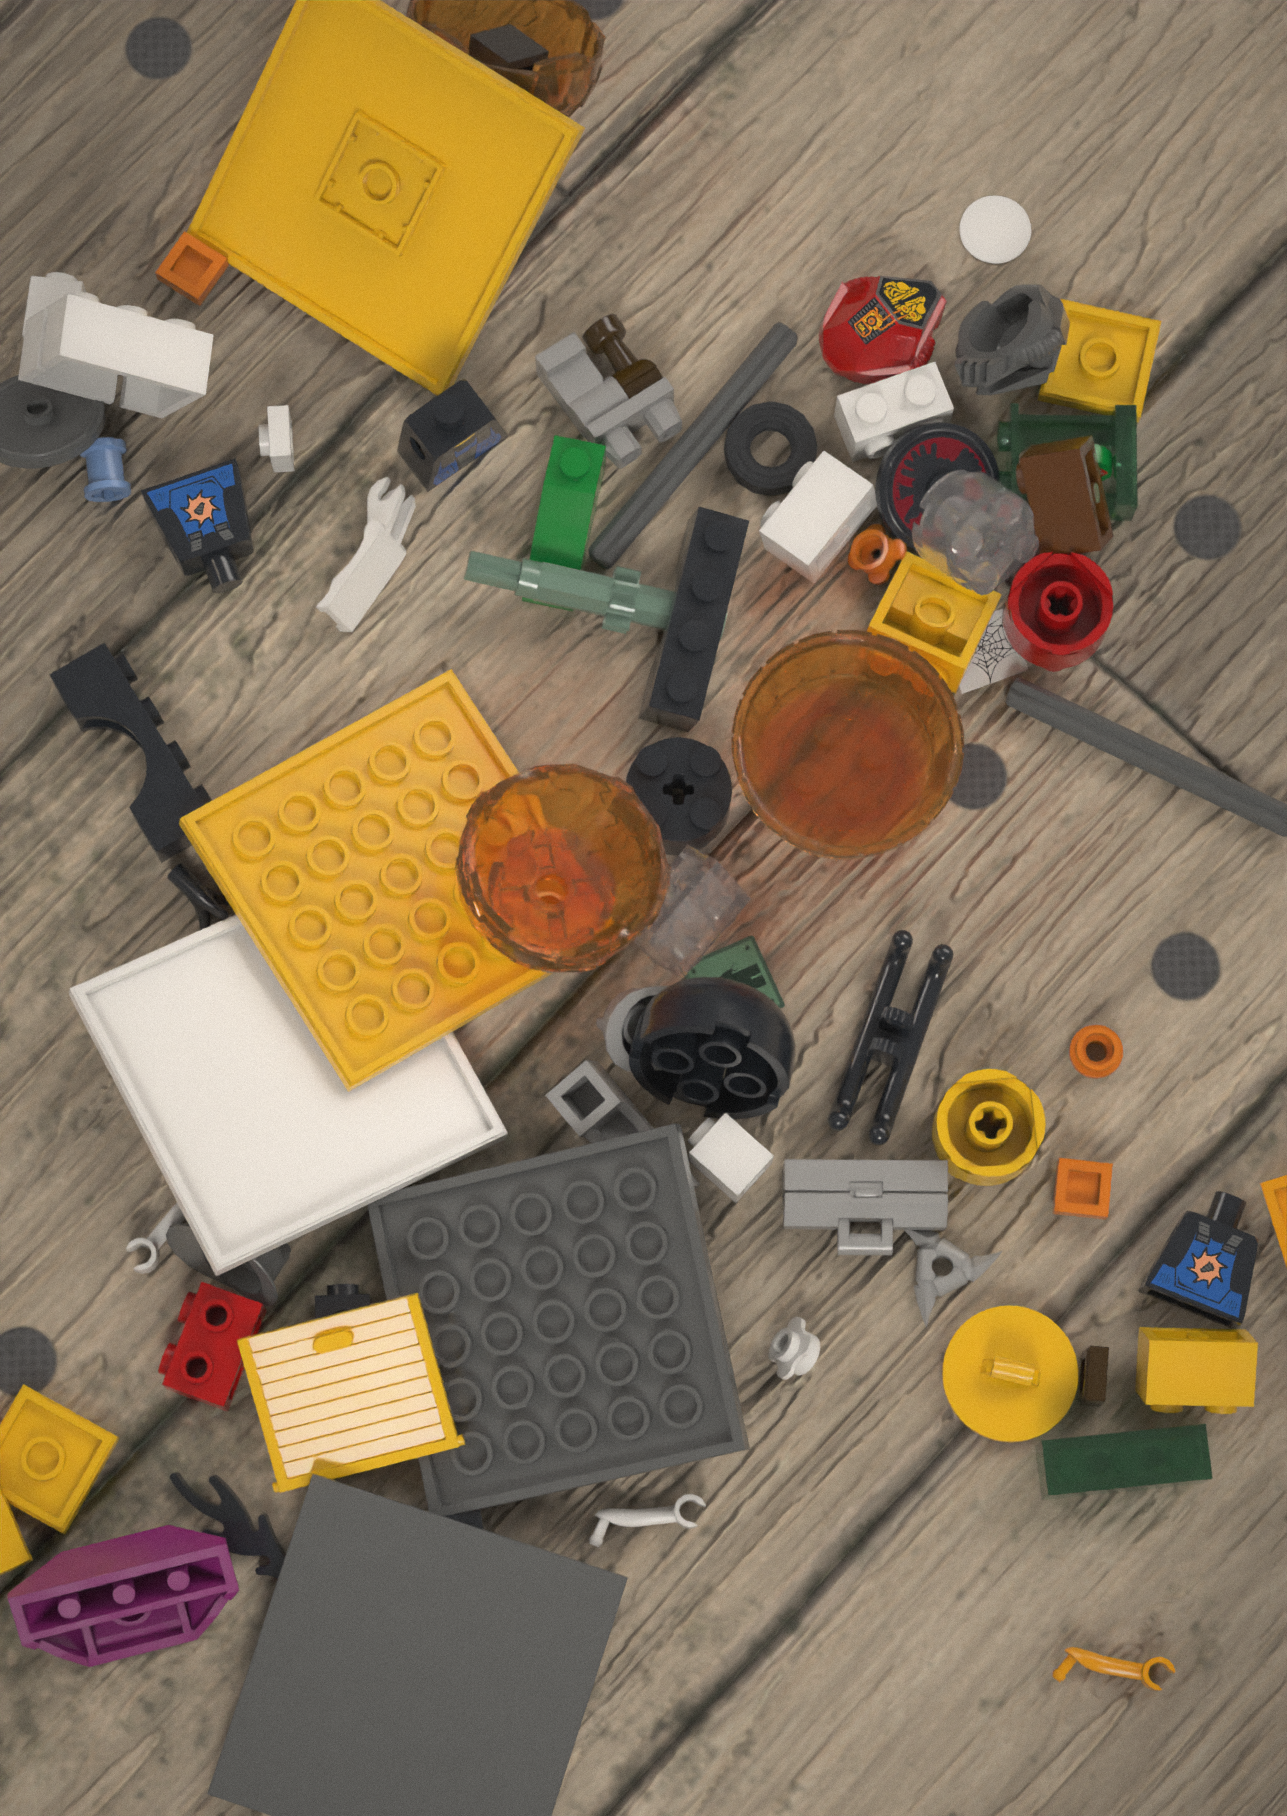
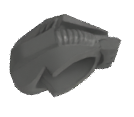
(1011, 340)

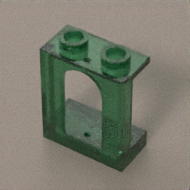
(1113, 430)

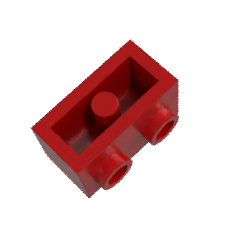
(207, 1356)

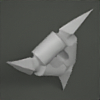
(931, 1285)

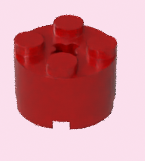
(1055, 582)

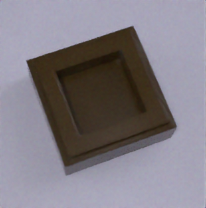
(1093, 1376)

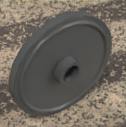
(45, 424)

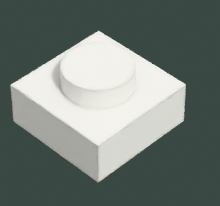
(277, 439)

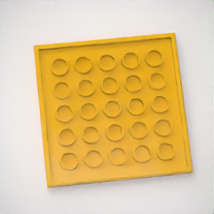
(353, 880)

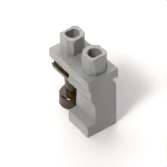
(613, 407)

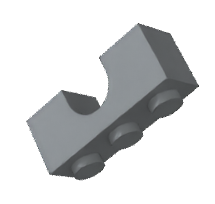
(597, 1105)

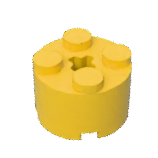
(1008, 1105)

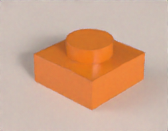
(192, 268)
(1082, 1188)

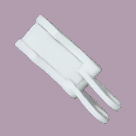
(375, 560)

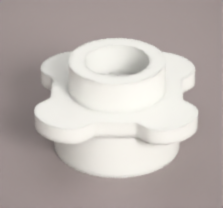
(794, 1349)

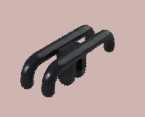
(890, 1037)

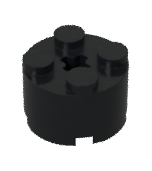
(704, 781)

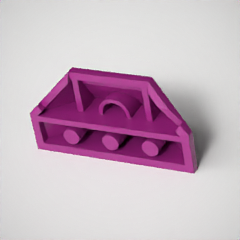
(125, 1595)

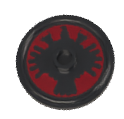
(917, 463)

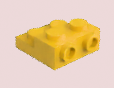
(934, 617)

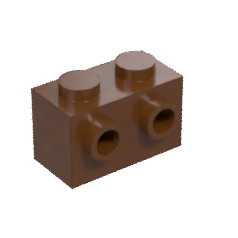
(1065, 496)

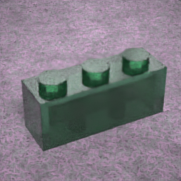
(1123, 1461)

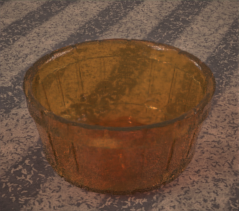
(847, 744)

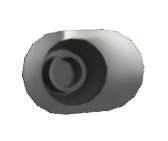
(251, 1279)

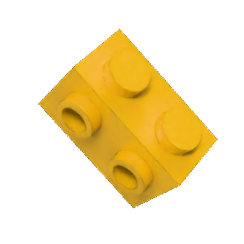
(1196, 1369)

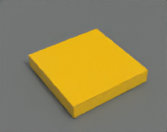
(1103, 361)
(50, 1458)

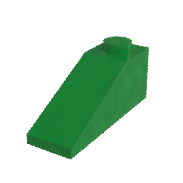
(568, 504)

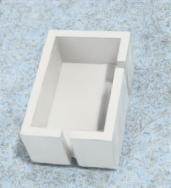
(87, 344)

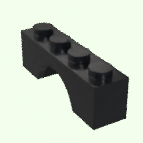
(695, 620)
(101, 698)

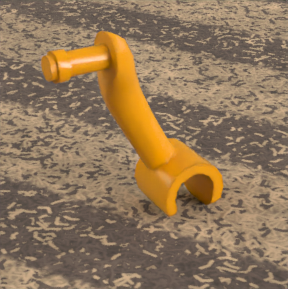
(1110, 1666)

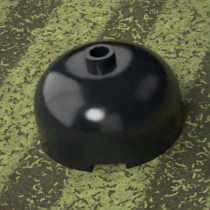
(700, 1030)

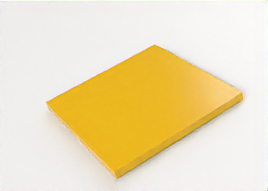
(384, 183)

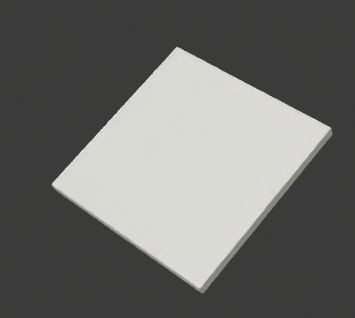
(251, 1109)

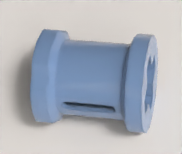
(106, 471)

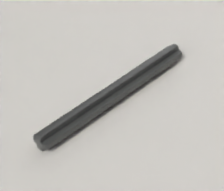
(692, 445)
(1148, 755)

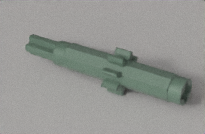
(615, 597)

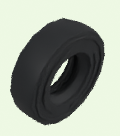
(763, 418)

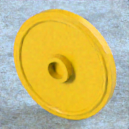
(1010, 1374)

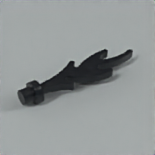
(237, 1523)

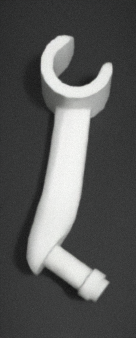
(156, 1239)
(642, 1517)

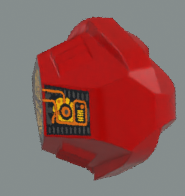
(880, 327)

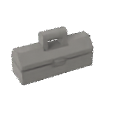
(877, 1191)

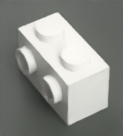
(885, 410)
(817, 516)

